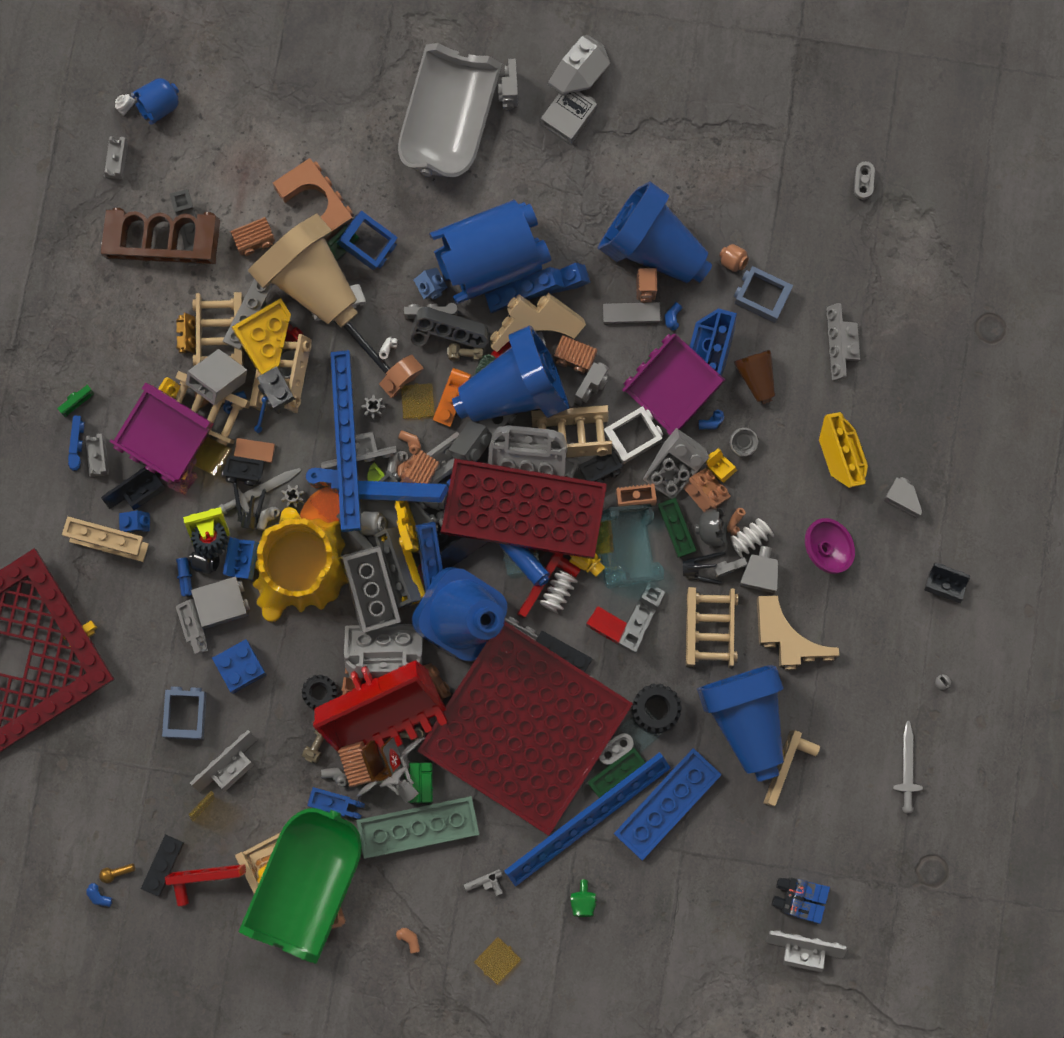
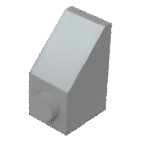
(904, 497)

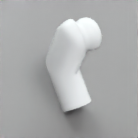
(386, 347)

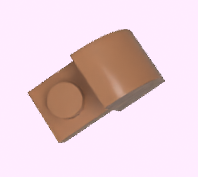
(401, 374)

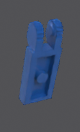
(75, 443)
(331, 801)

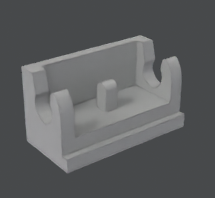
(116, 158)
(97, 455)

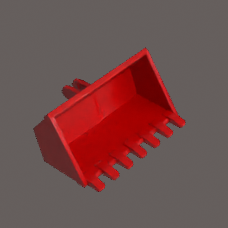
(381, 708)

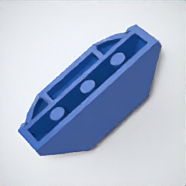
(714, 337)

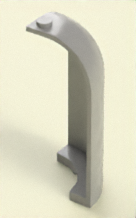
(447, 111)

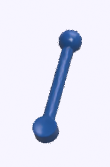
(258, 428)

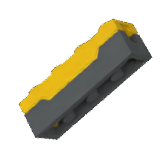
(400, 568)

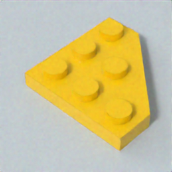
(264, 335)
(406, 527)

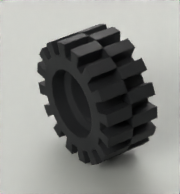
(313, 682)

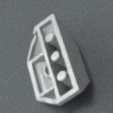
(580, 66)

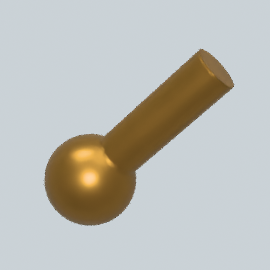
(107, 874)

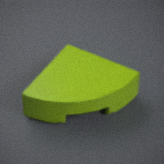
(374, 473)

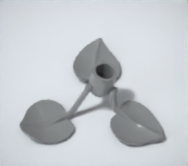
(404, 788)

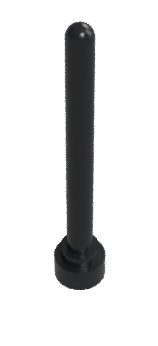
(367, 348)

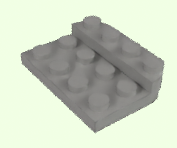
(529, 449)
(381, 648)

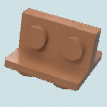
(706, 490)

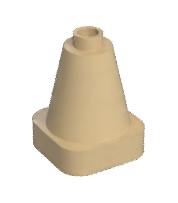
(308, 272)

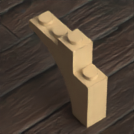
(548, 315)
(792, 647)

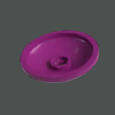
(829, 546)

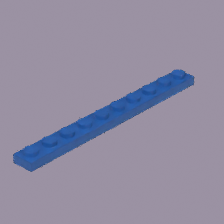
(345, 441)
(587, 819)

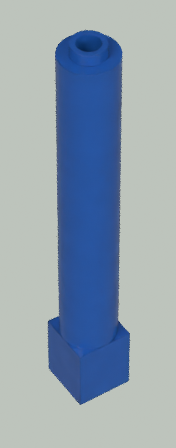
(526, 562)

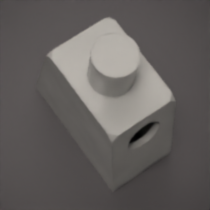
(761, 572)

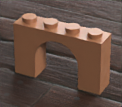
(308, 177)

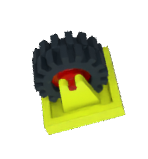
(208, 532)

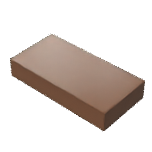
(254, 450)

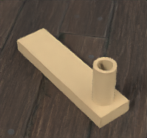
(792, 743)

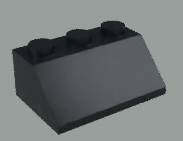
(456, 548)

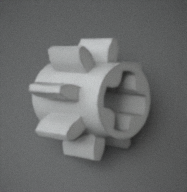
(373, 412)
(291, 491)

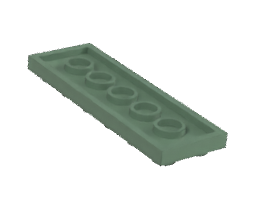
(417, 827)

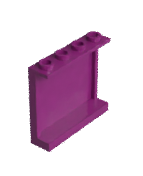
(673, 383)
(162, 434)

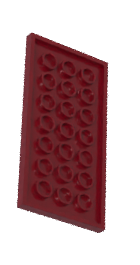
(524, 508)

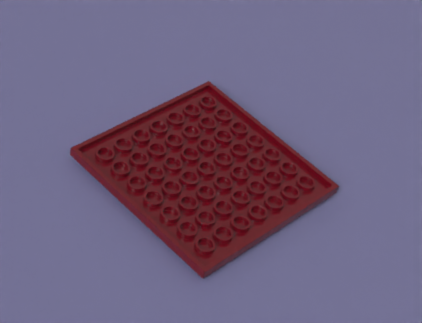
(525, 727)

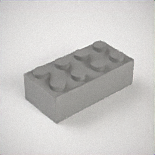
(370, 589)

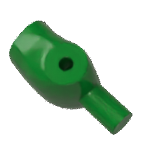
(583, 902)

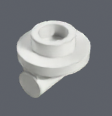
(124, 103)

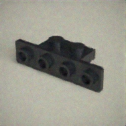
(136, 489)

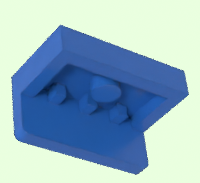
(240, 558)

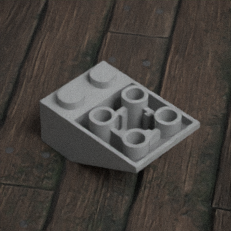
(676, 463)

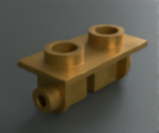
(186, 324)

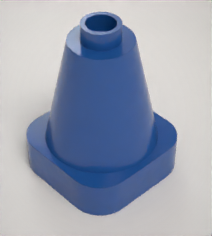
(655, 237)
(514, 382)
(459, 613)
(749, 717)

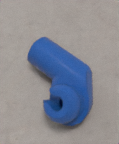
(670, 316)

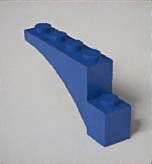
(539, 284)

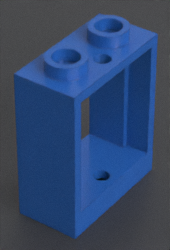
(359, 254)

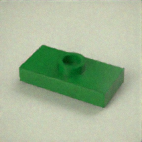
(75, 400)

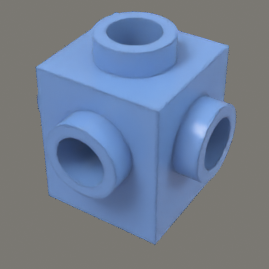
(430, 283)

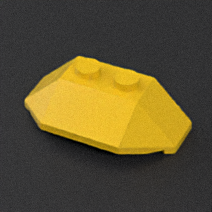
(843, 450)

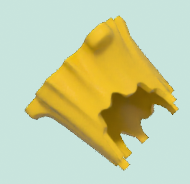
(298, 564)

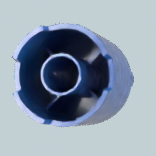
(490, 249)

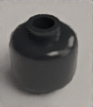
(203, 565)

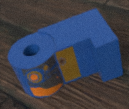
(323, 477)

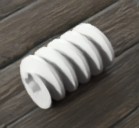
(751, 536)
(558, 591)

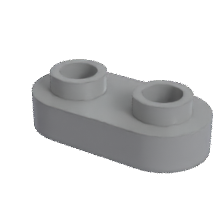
(864, 181)
(615, 749)

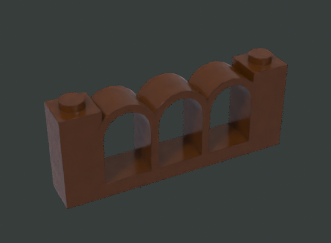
(118, 223)

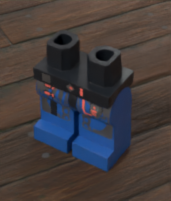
(794, 899)

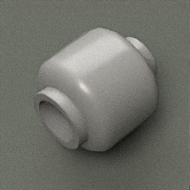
(372, 523)

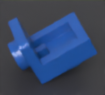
(134, 521)

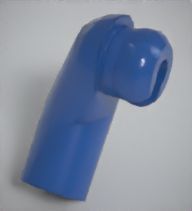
(227, 405)
(713, 423)
(96, 898)

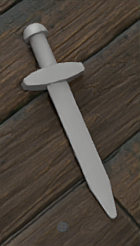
(257, 491)
(908, 786)

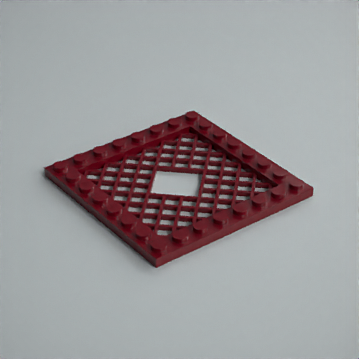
(96, 674)

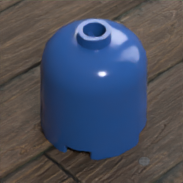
(156, 99)

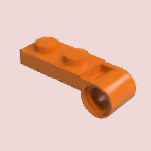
(445, 411)

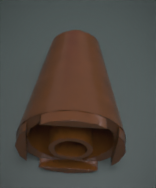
(758, 375)

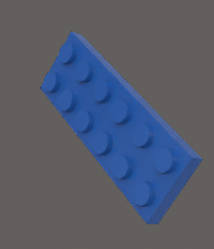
(667, 804)

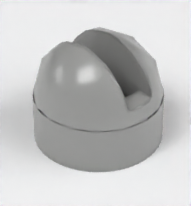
(940, 685)

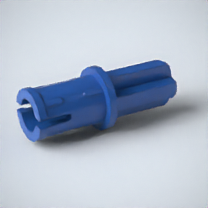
(184, 576)

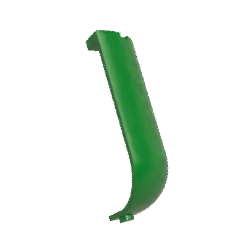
(304, 883)

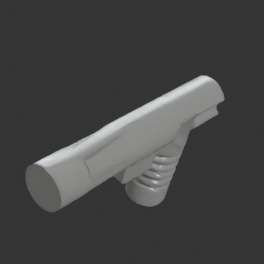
(486, 882)

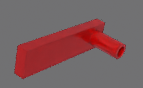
(556, 560)
(179, 878)

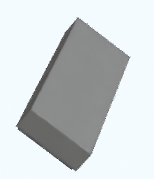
(631, 313)

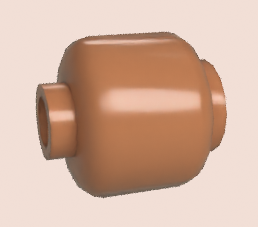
(734, 258)

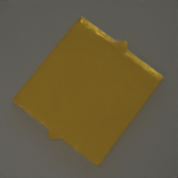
(417, 401)
(211, 456)
(605, 538)
(201, 806)
(497, 960)

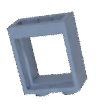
(756, 308)
(184, 734)

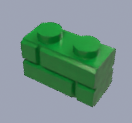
(422, 777)

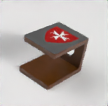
(374, 763)

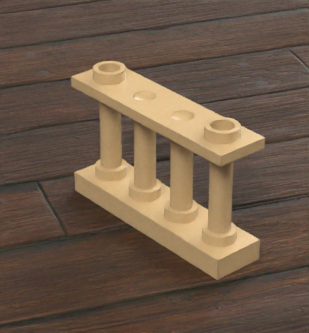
(198, 305)
(297, 376)
(237, 405)
(578, 416)
(105, 539)
(694, 636)

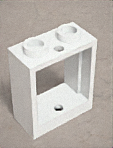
(618, 448)

